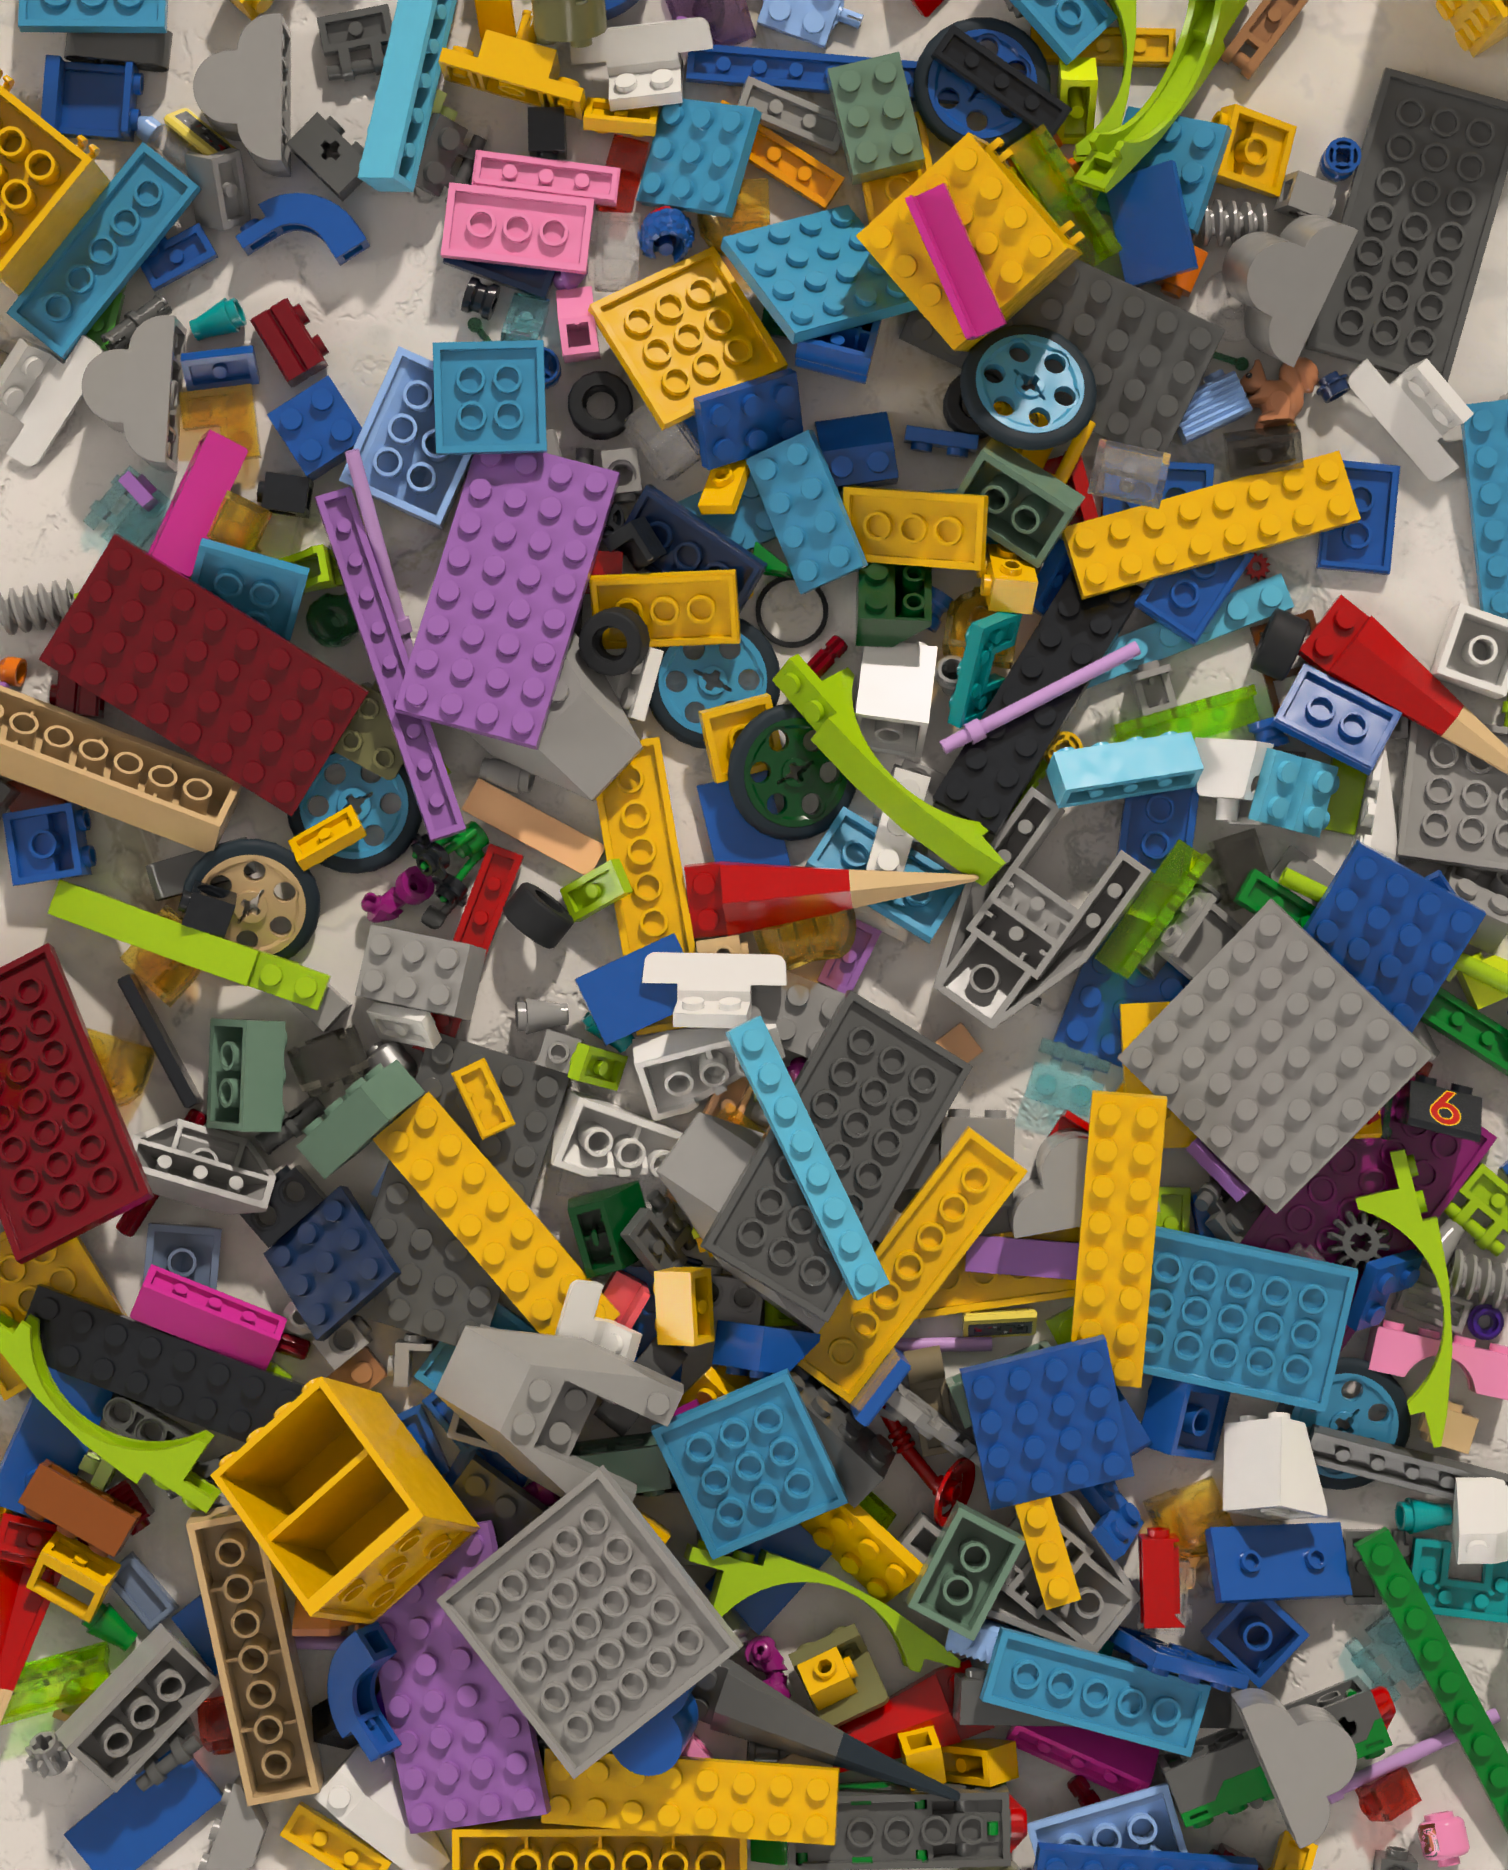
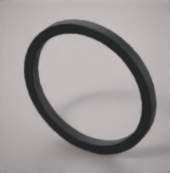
(783, 643)

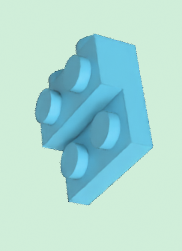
(1294, 792)

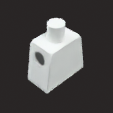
(1229, 772)

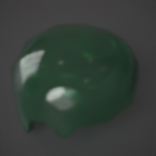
(331, 621)

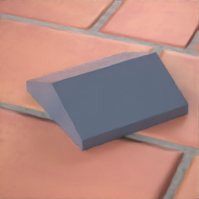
(185, 1251)

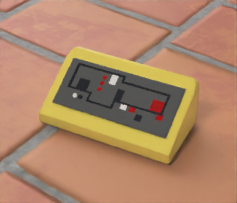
(196, 132)
(1000, 1322)

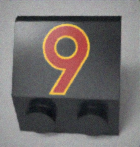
(1440, 1109)

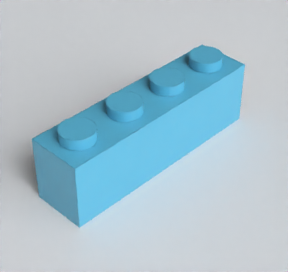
(1124, 769)

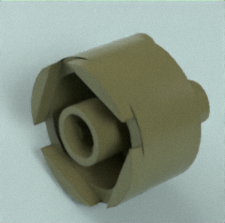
(568, 21)

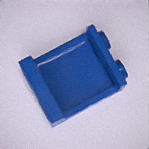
(92, 99)

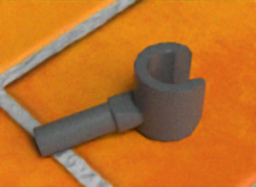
(435, 918)

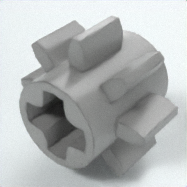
(47, 1754)

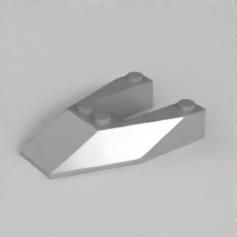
(584, 736)
(1018, 934)
(701, 1177)
(536, 1392)
(1101, 1581)

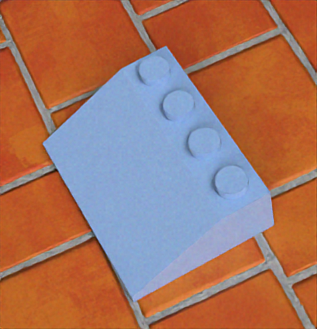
(401, 445)
(1129, 1821)

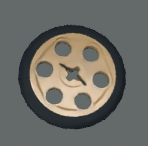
(280, 867)

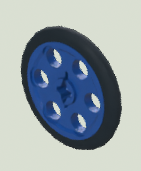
(932, 78)

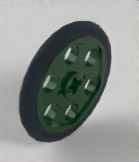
(752, 797)

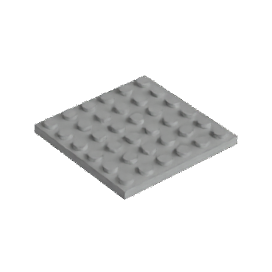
(1275, 1056)
(589, 1622)

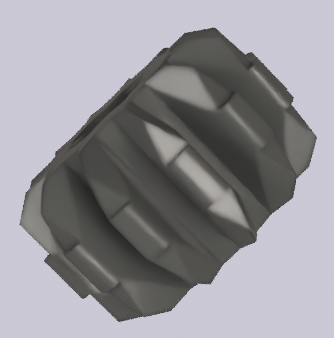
(1359, 1227)

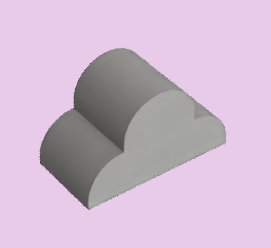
(249, 92)
(1286, 281)
(140, 390)
(1056, 1195)
(1302, 1758)

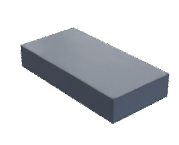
(143, 1592)

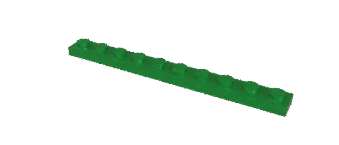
(1445, 1013)
(1438, 1665)

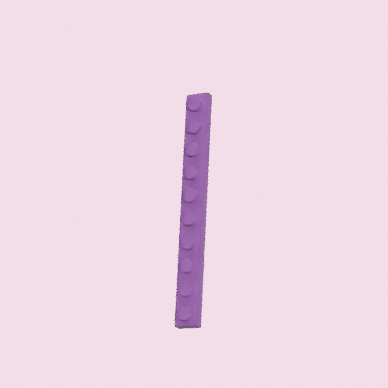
(388, 661)

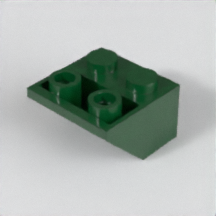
(892, 603)
(597, 1227)

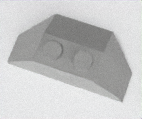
(205, 1168)

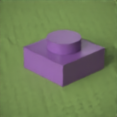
(140, 489)

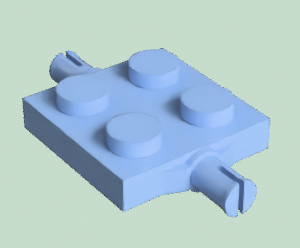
(807, 19)

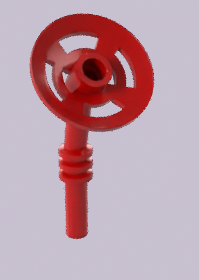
(945, 1487)

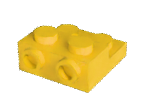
(1255, 151)

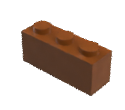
(79, 1509)

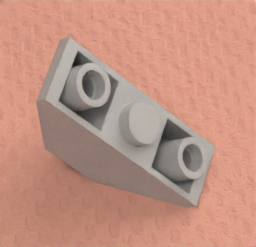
(238, 1834)

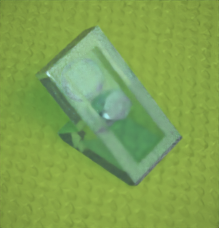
(525, 318)

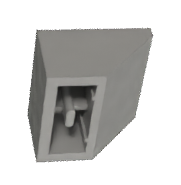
(1489, 892)

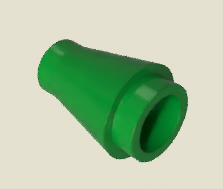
(111, 1627)

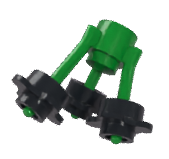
(434, 860)

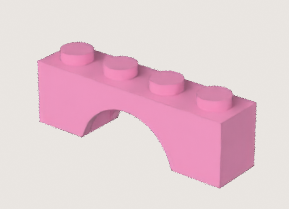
(1397, 1351)

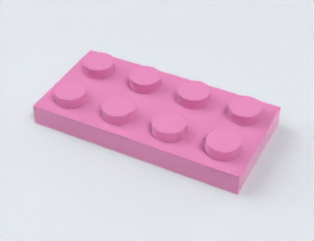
(517, 228)

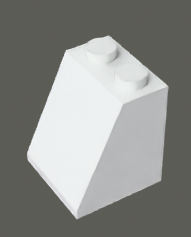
(896, 697)
(1270, 1469)

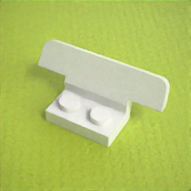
(645, 60)
(42, 393)
(1414, 411)
(637, 685)
(714, 987)
(579, 1321)

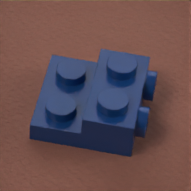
(48, 843)

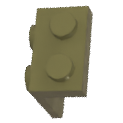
(370, 737)
(870, 1687)

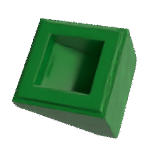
(775, 565)
(769, 1852)

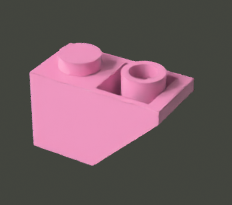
(577, 325)

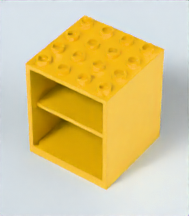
(344, 1501)

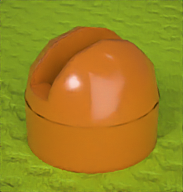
(13, 671)

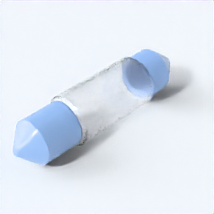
(164, 142)

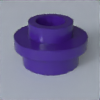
(1495, 1326)

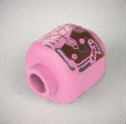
(1443, 1838)

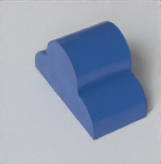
(841, 353)
(660, 1740)

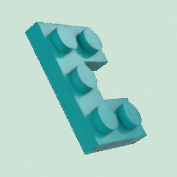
(975, 683)
(1456, 1596)

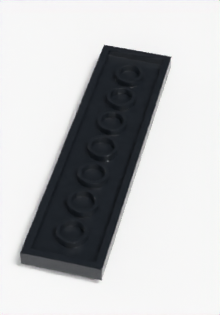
(996, 770)
(157, 1366)

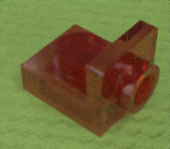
(215, 1726)
(1388, 1796)

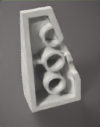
(1376, 818)
(687, 1067)
(607, 1139)
(1480, 1520)
(371, 1804)

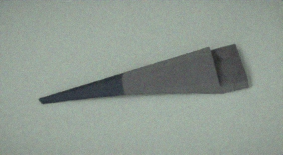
(754, 1711)

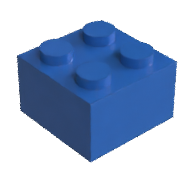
(317, 427)
(1255, 1637)

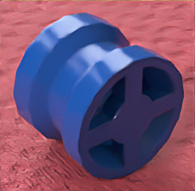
(1266, 733)

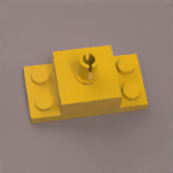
(515, 70)

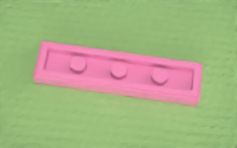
(547, 176)

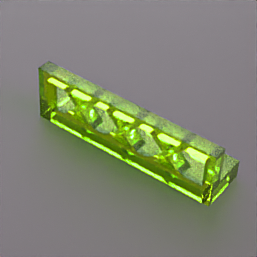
(1054, 187)
(1201, 717)
(1152, 909)
(70, 1684)

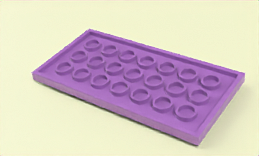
(508, 595)
(463, 1739)

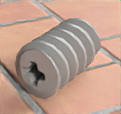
(1231, 222)
(35, 608)
(1478, 1277)

